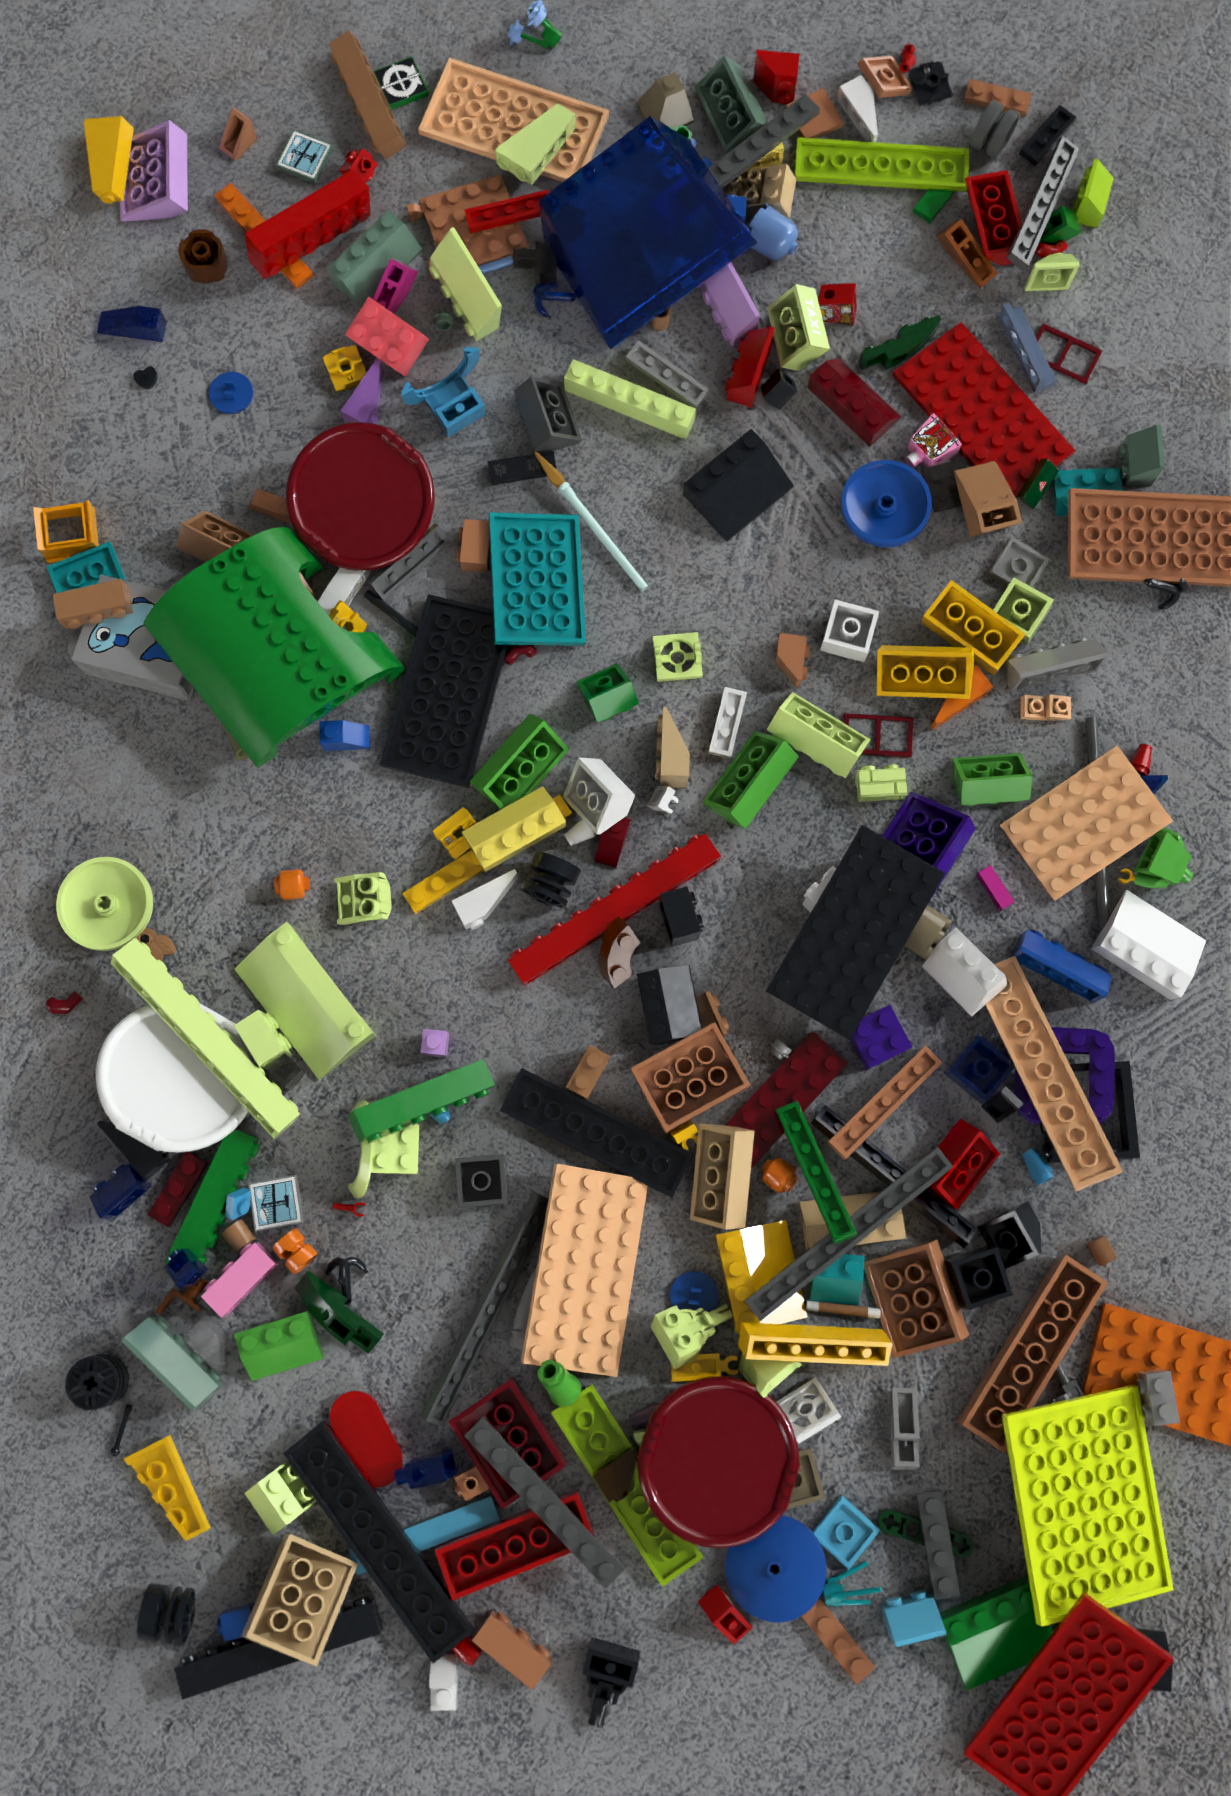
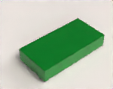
(932, 203)

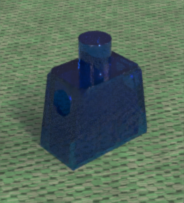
(435, 1467)

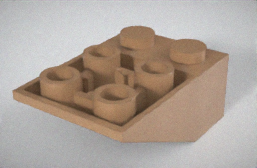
(986, 499)

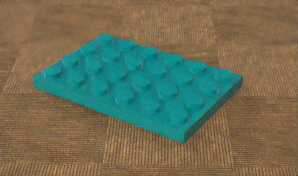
(536, 579)

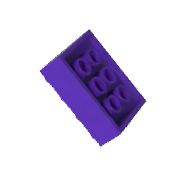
(930, 831)

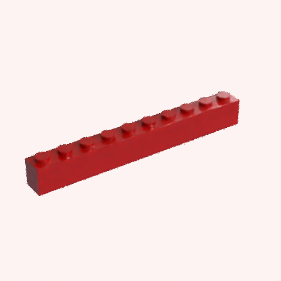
(623, 901)

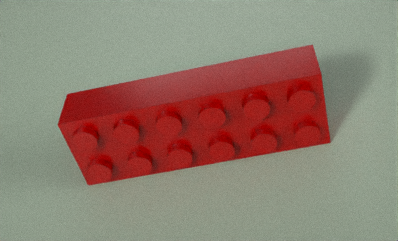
(308, 224)
(504, 1549)

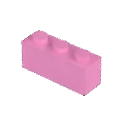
(239, 1279)

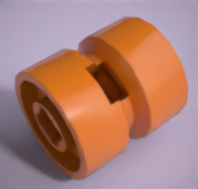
(295, 1251)

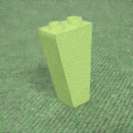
(536, 144)

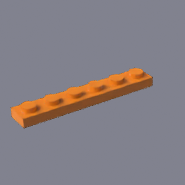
(247, 218)

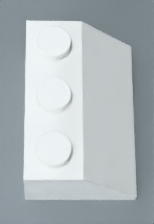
(597, 794)
(964, 972)

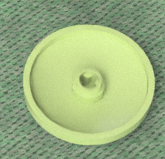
(104, 903)

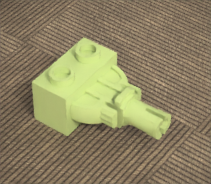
(686, 1331)

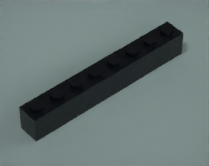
(249, 1658)

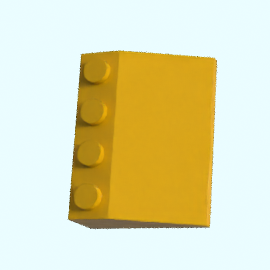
(749, 1261)

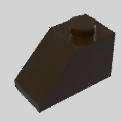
(616, 1475)

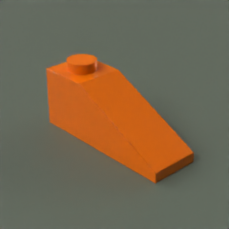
(952, 706)

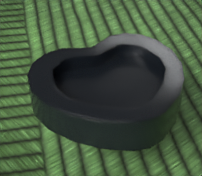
(146, 378)

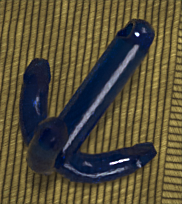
(543, 292)

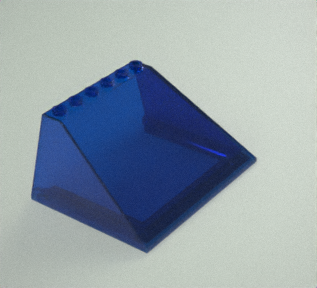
(640, 228)

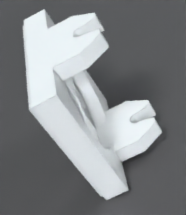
(810, 1388)

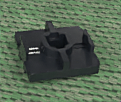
(930, 93)

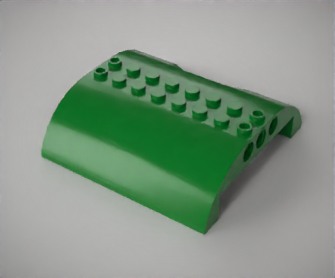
(263, 643)

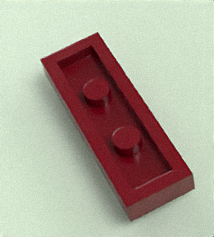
(177, 1189)

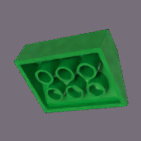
(994, 1633)

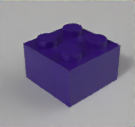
(879, 1038)

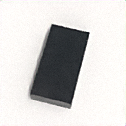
(1002, 1104)

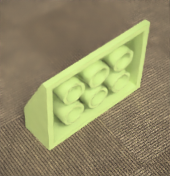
(465, 286)

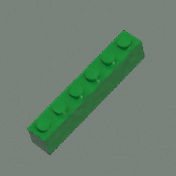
(421, 1100)
(209, 1205)

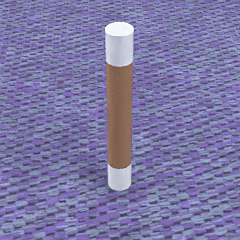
(843, 1309)

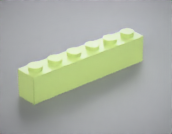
(629, 399)

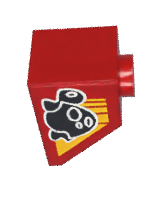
(725, 1614)

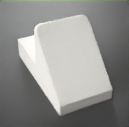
(444, 1683)

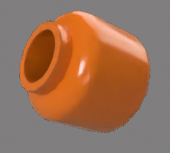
(291, 884)
(779, 1175)

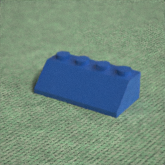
(1061, 966)

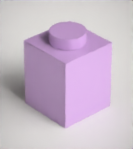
(435, 1043)

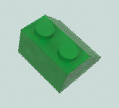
(607, 693)

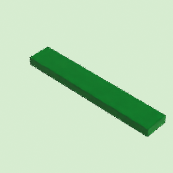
(816, 1173)

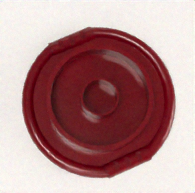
(360, 496)
(718, 1462)

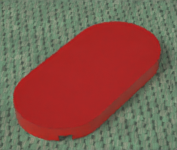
(366, 1437)

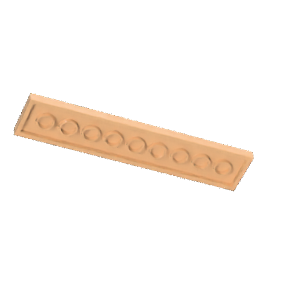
(1050, 1081)

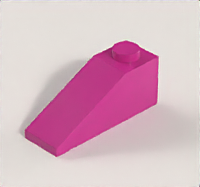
(395, 285)

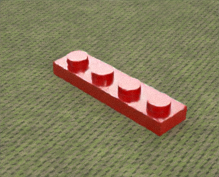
(504, 212)

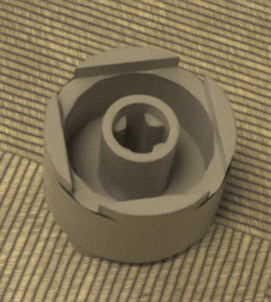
(927, 932)

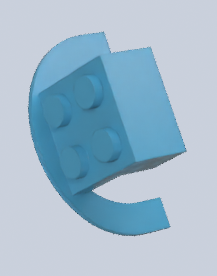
(451, 399)

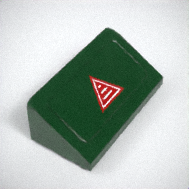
(1038, 483)

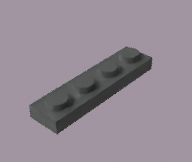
(394, 575)
(937, 1544)

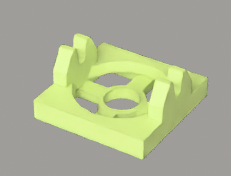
(689, 638)

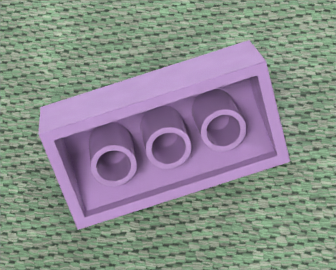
(730, 304)

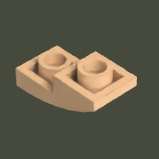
(1045, 708)

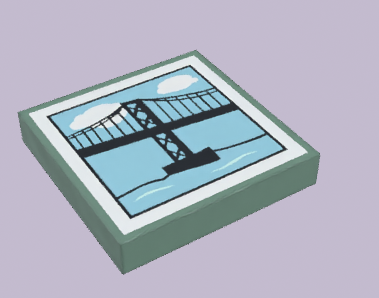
(304, 156)

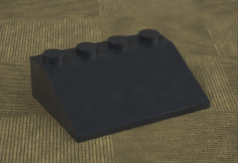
(737, 485)

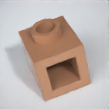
(469, 1483)

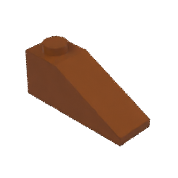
(966, 252)

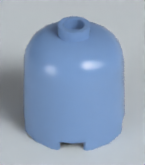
(774, 234)

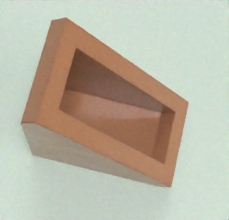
(237, 135)

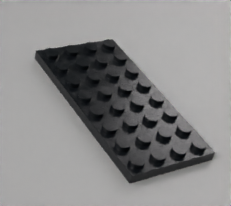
(446, 693)
(855, 932)

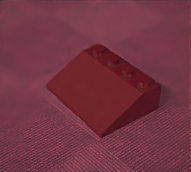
(520, 1426)

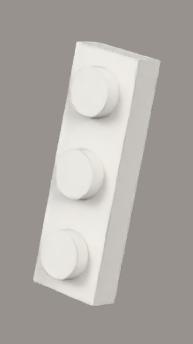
(727, 722)

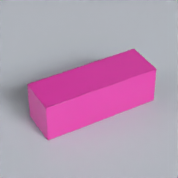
(995, 888)

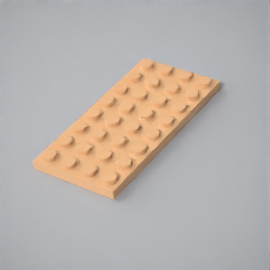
(485, 109)
(585, 1270)

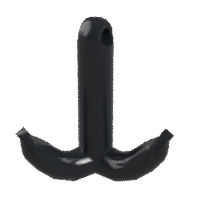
(1174, 589)
(344, 1273)

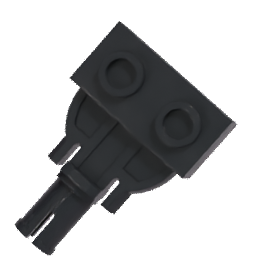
(609, 1670)

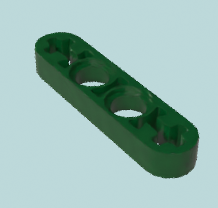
(892, 1530)

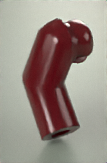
(518, 650)
(59, 1006)

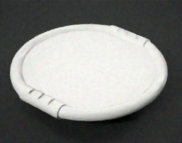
(161, 1089)

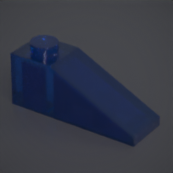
(133, 322)

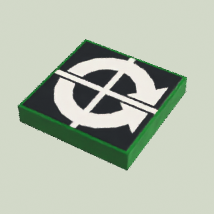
(401, 83)

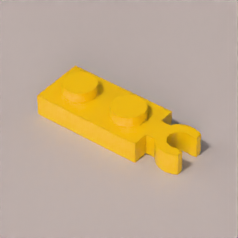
(704, 1366)

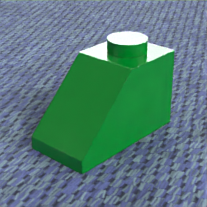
(1061, 226)

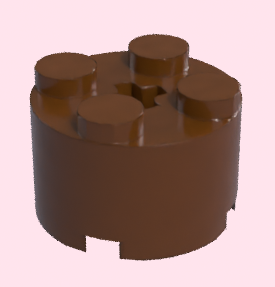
(203, 256)

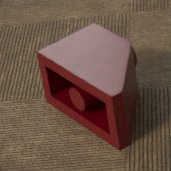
(612, 843)

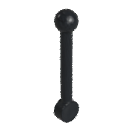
(115, 1451)

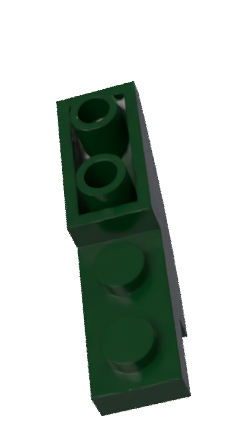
(907, 343)
(339, 1320)

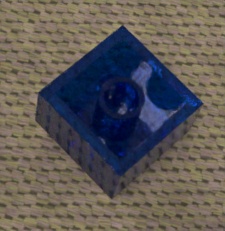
(979, 1069)

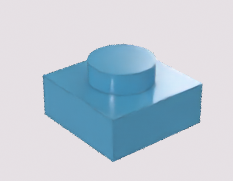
(238, 1203)

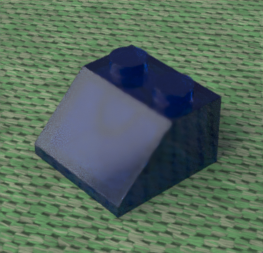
(118, 1192)

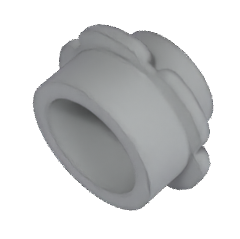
(780, 1049)

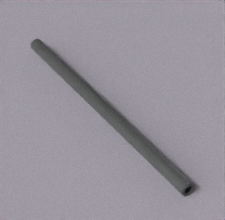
(1101, 876)

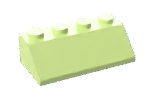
(818, 735)

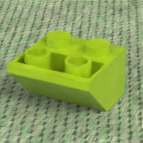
(1093, 194)

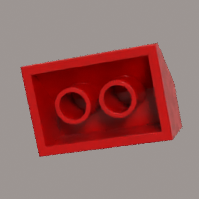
(749, 366)
(971, 1158)

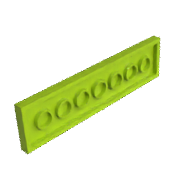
(881, 164)
(599, 1440)

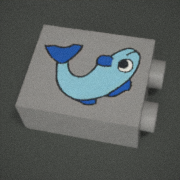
(125, 649)

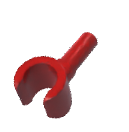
(351, 1208)

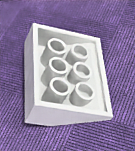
(1150, 946)

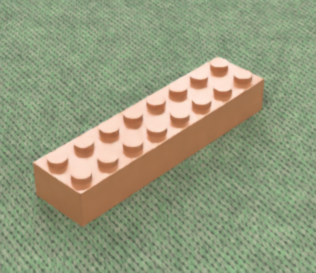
(1033, 1349)

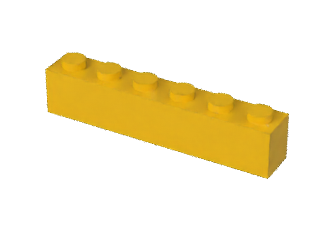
(814, 1344)

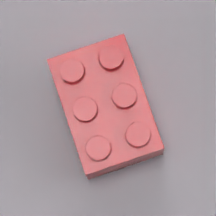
(387, 336)

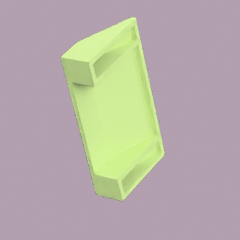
(304, 1001)

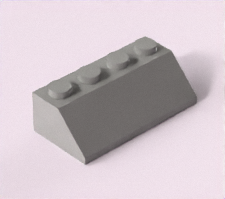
(1054, 664)

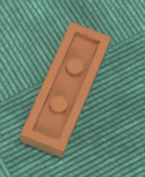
(982, 93)

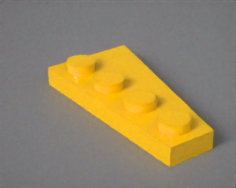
(168, 1481)

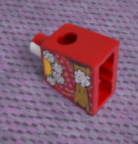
(838, 303)

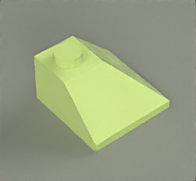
(1053, 273)

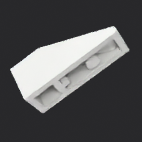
(858, 103)
(480, 903)

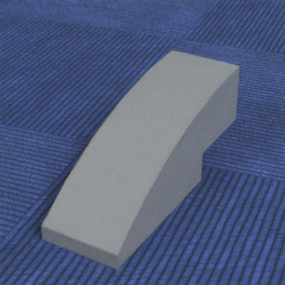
(904, 1429)

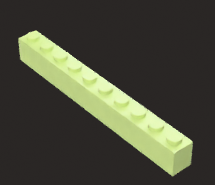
(205, 1038)

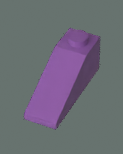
(365, 400)

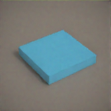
(845, 1532)

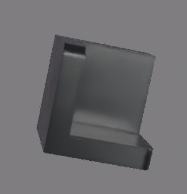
(778, 389)

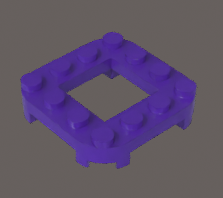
(1101, 1071)

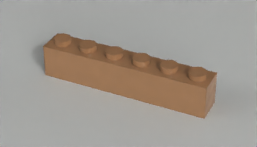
(367, 94)

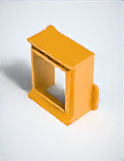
(61, 550)

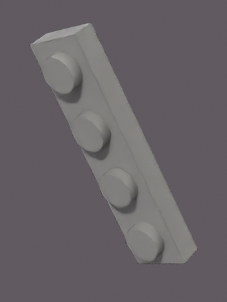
(667, 375)

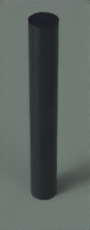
(392, 613)

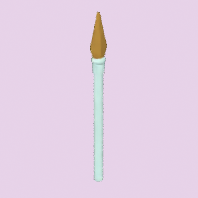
(558, 480)

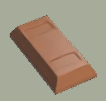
(270, 505)

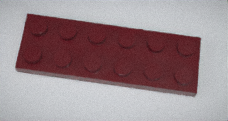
(797, 1079)

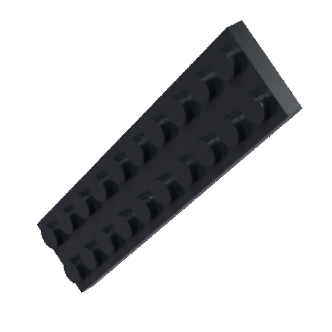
(379, 1542)

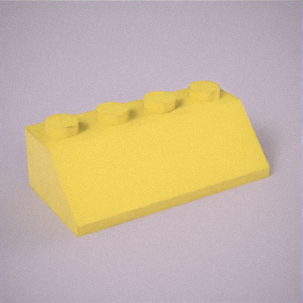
(514, 829)

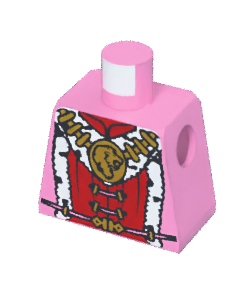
(932, 444)

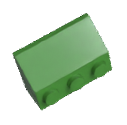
(992, 779)
(279, 1345)

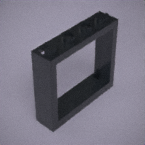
(1126, 1114)

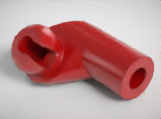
(908, 58)
(1045, 249)

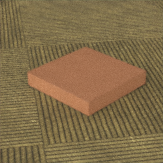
(885, 76)
(825, 121)

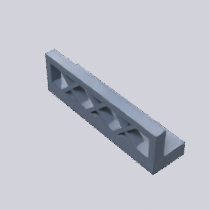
(1026, 347)

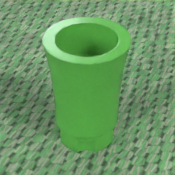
(560, 1385)

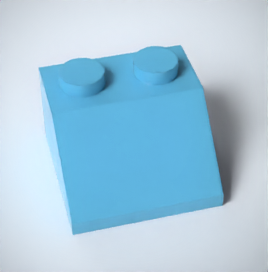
(912, 1618)

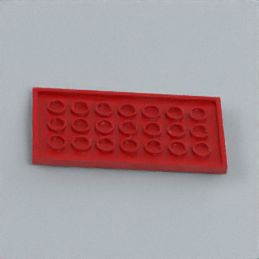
(982, 406)
(1068, 1702)

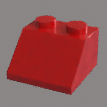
(776, 75)

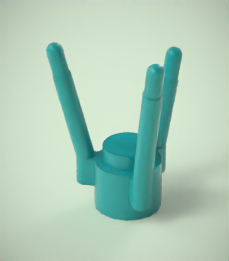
(835, 1594)

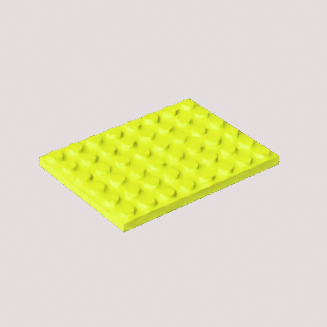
(1087, 1502)

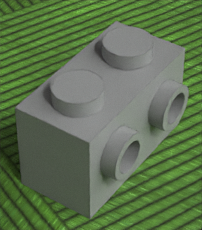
(1158, 1397)

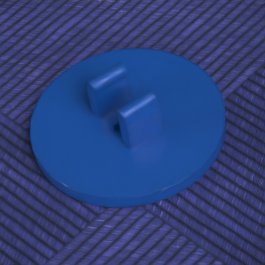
(231, 392)
(694, 1291)

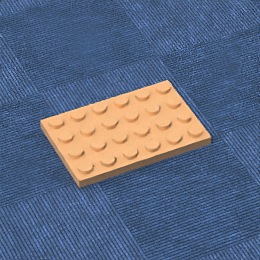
(1086, 823)

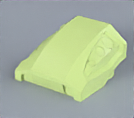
(363, 898)
(766, 1373)

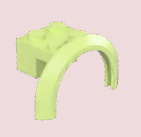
(389, 1155)

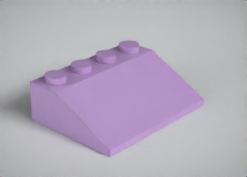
(156, 175)

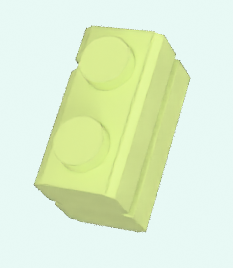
(881, 783)

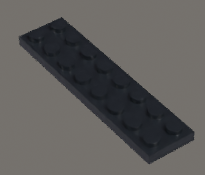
(596, 1132)

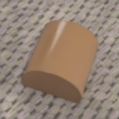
(238, 1236)
(1101, 1250)

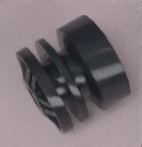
(549, 883)
(109, 1374)
(166, 1614)

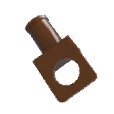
(188, 1296)

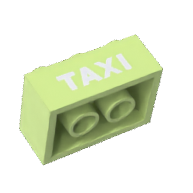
(798, 327)

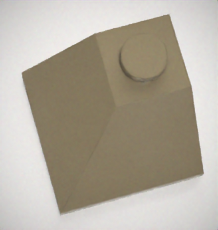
(666, 102)

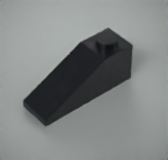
(140, 1156)

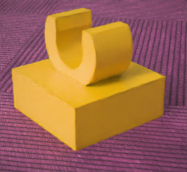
(683, 1133)

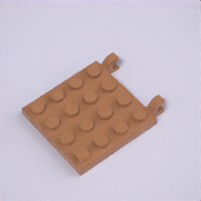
(446, 211)

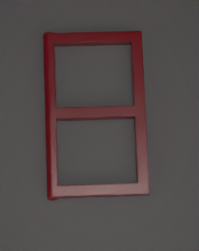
(1070, 339)
(878, 718)

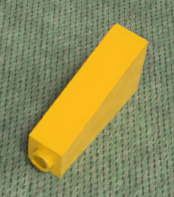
(108, 155)

